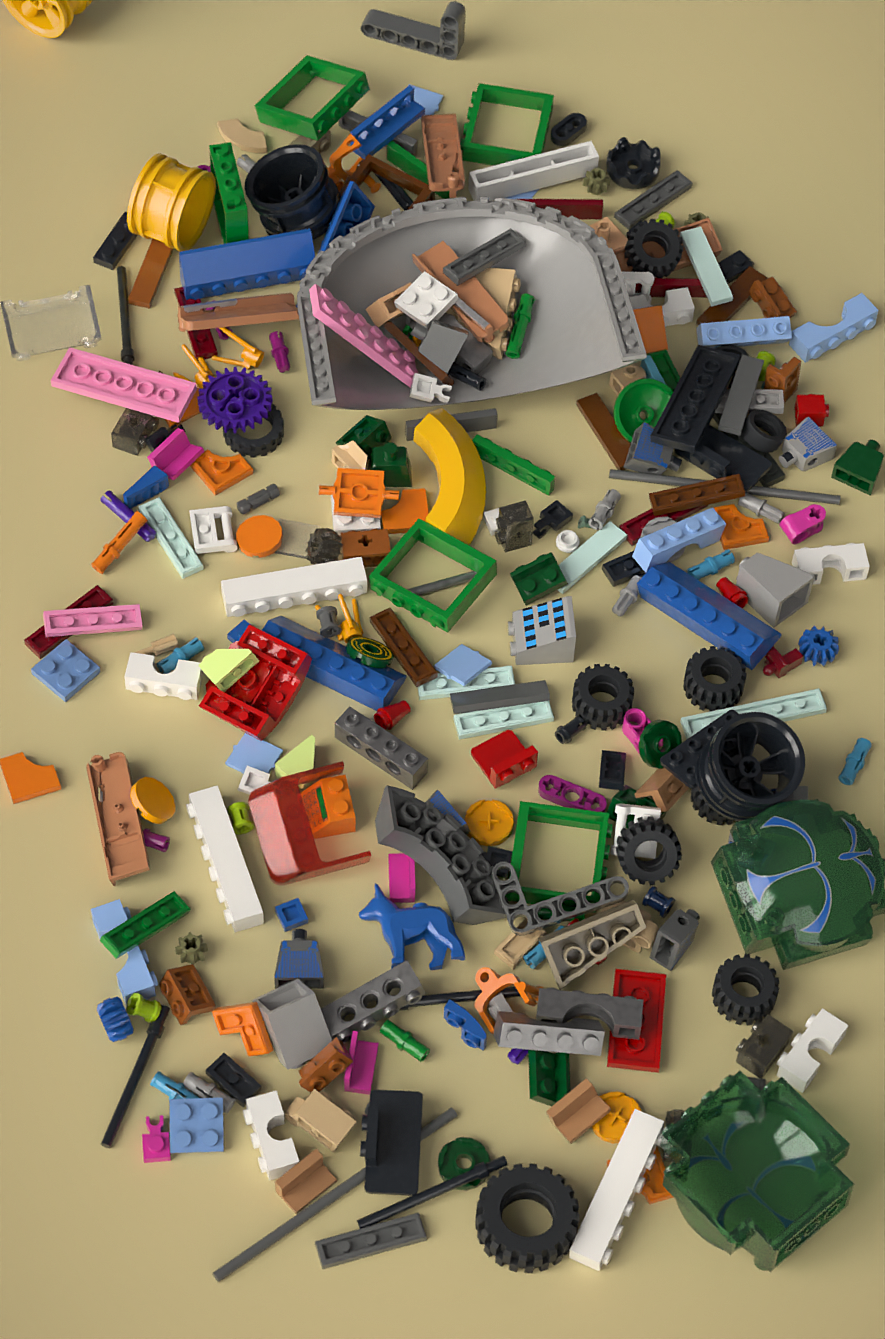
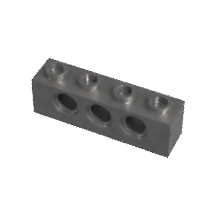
(381, 748)
(378, 990)

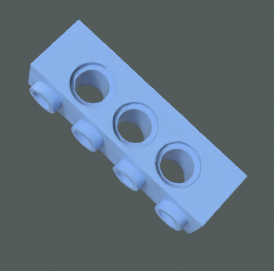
(745, 332)

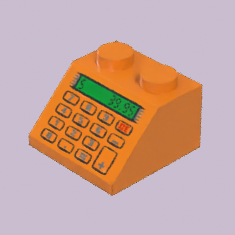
(329, 807)

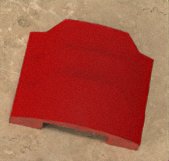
(265, 691)

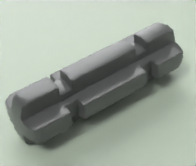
(258, 498)

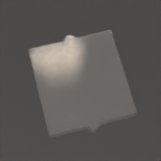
(295, 538)

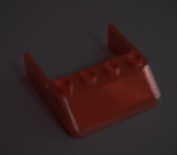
(286, 831)

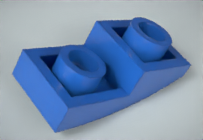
(471, 1032)

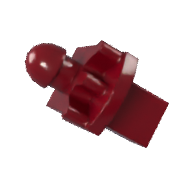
(780, 664)

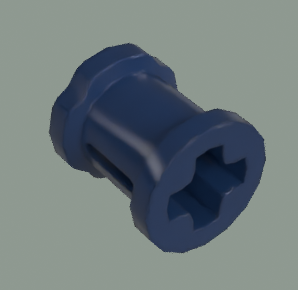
(658, 901)

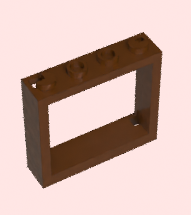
(374, 165)

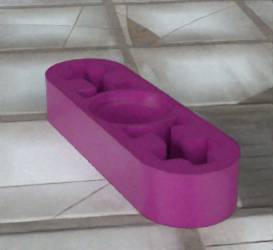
(558, 783)

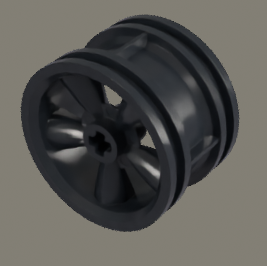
(292, 191)
(786, 761)

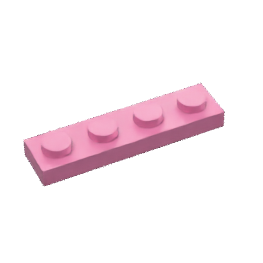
(92, 620)

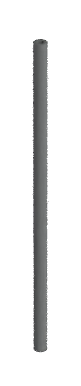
(756, 490)

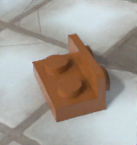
(771, 299)
(784, 379)
(186, 993)
(325, 1066)

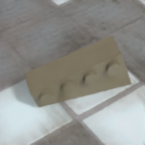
(584, 943)

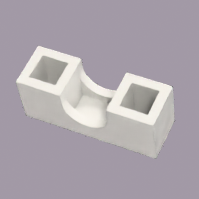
(676, 309)
(847, 559)
(181, 683)
(822, 1032)
(264, 1114)

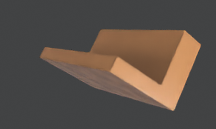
(663, 788)
(578, 1111)
(304, 1182)

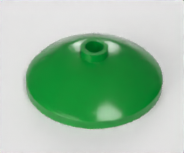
(640, 396)

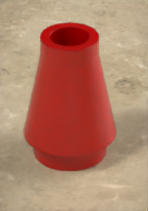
(732, 592)
(390, 715)

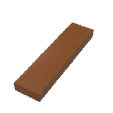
(150, 274)

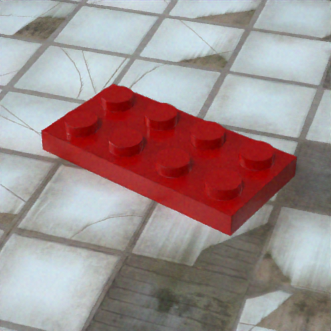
(645, 1052)

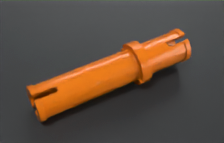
(123, 537)

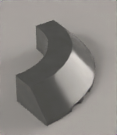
(443, 852)

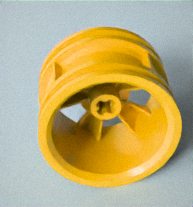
(46, 17)
(171, 202)

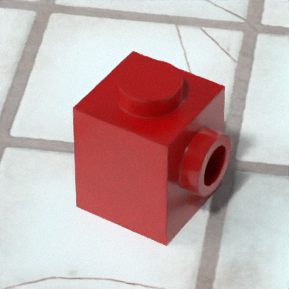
(812, 407)

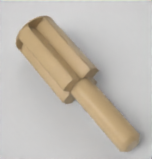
(161, 645)

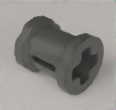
(328, 621)

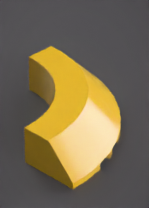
(459, 475)

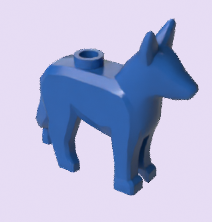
(412, 925)

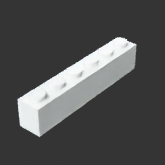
(533, 172)
(294, 587)
(226, 859)
(617, 1190)

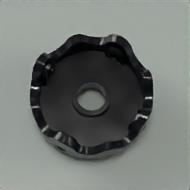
(638, 154)

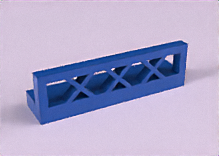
(390, 122)

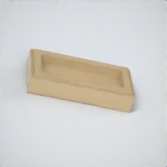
(516, 947)

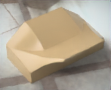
(349, 456)

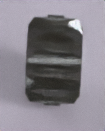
(323, 546)

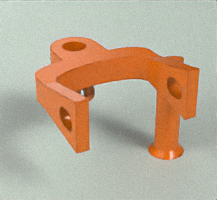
(336, 171)
(492, 983)

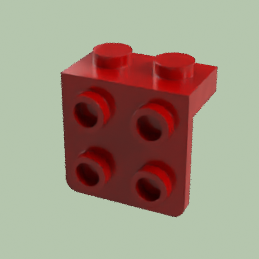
(504, 758)

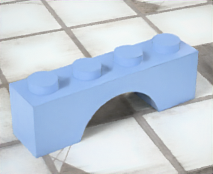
(812, 340)
(659, 546)
(134, 975)

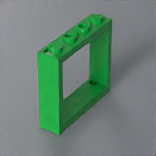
(511, 97)
(271, 106)
(232, 209)
(449, 546)
(565, 817)

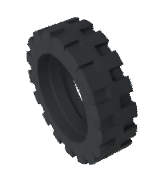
(258, 446)

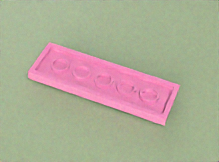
(362, 335)
(124, 384)

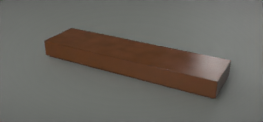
(741, 295)
(413, 348)
(604, 428)
(697, 494)
(403, 647)

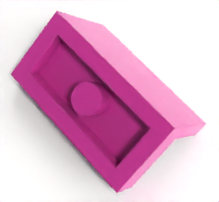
(175, 454)
(401, 878)
(360, 1073)

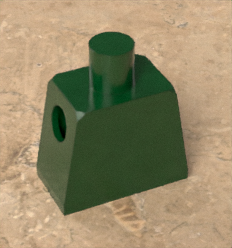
(394, 463)
(859, 466)

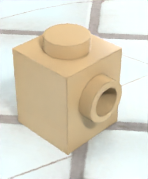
(624, 376)

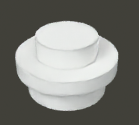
(567, 541)

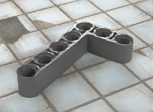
(419, 36)
(554, 904)

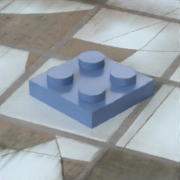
(65, 670)
(196, 1125)

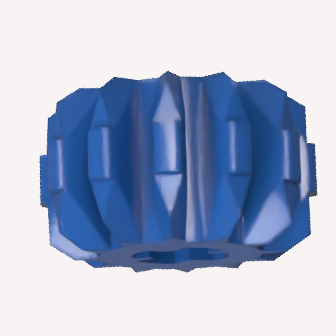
(818, 646)
(115, 1019)

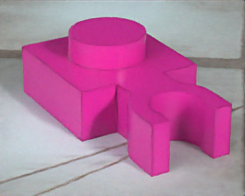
(156, 1144)

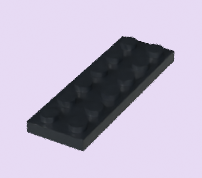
(695, 399)

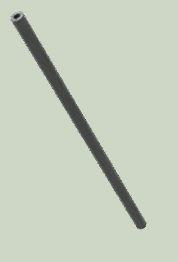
(316, 1207)

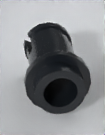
(565, 733)

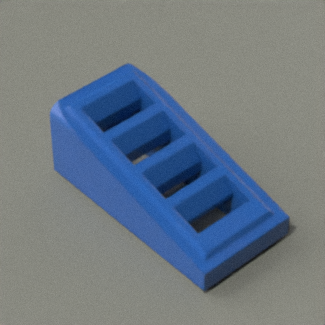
(146, 487)

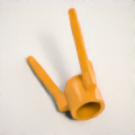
(250, 354)
(204, 371)
(349, 627)

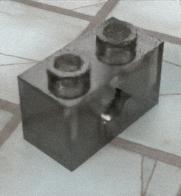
(132, 431)
(514, 526)
(775, 1039)

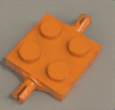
(359, 492)

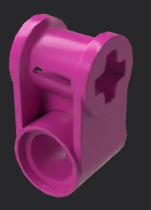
(803, 523)
(634, 732)

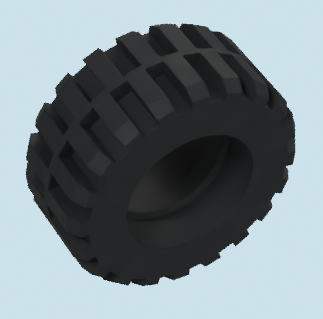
(534, 1185)

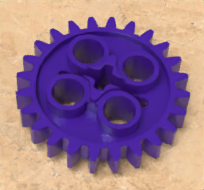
(235, 400)

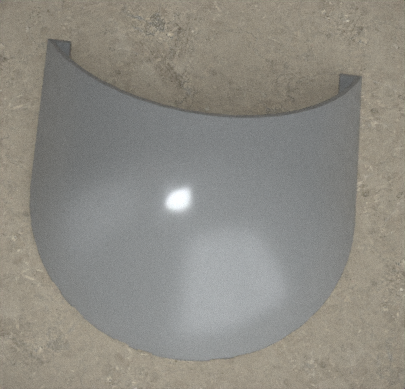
(579, 311)

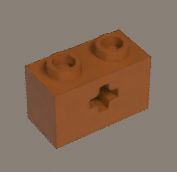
(370, 545)

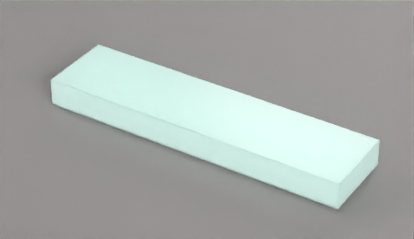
(706, 266)
(171, 538)
(591, 554)
(489, 678)
(502, 719)

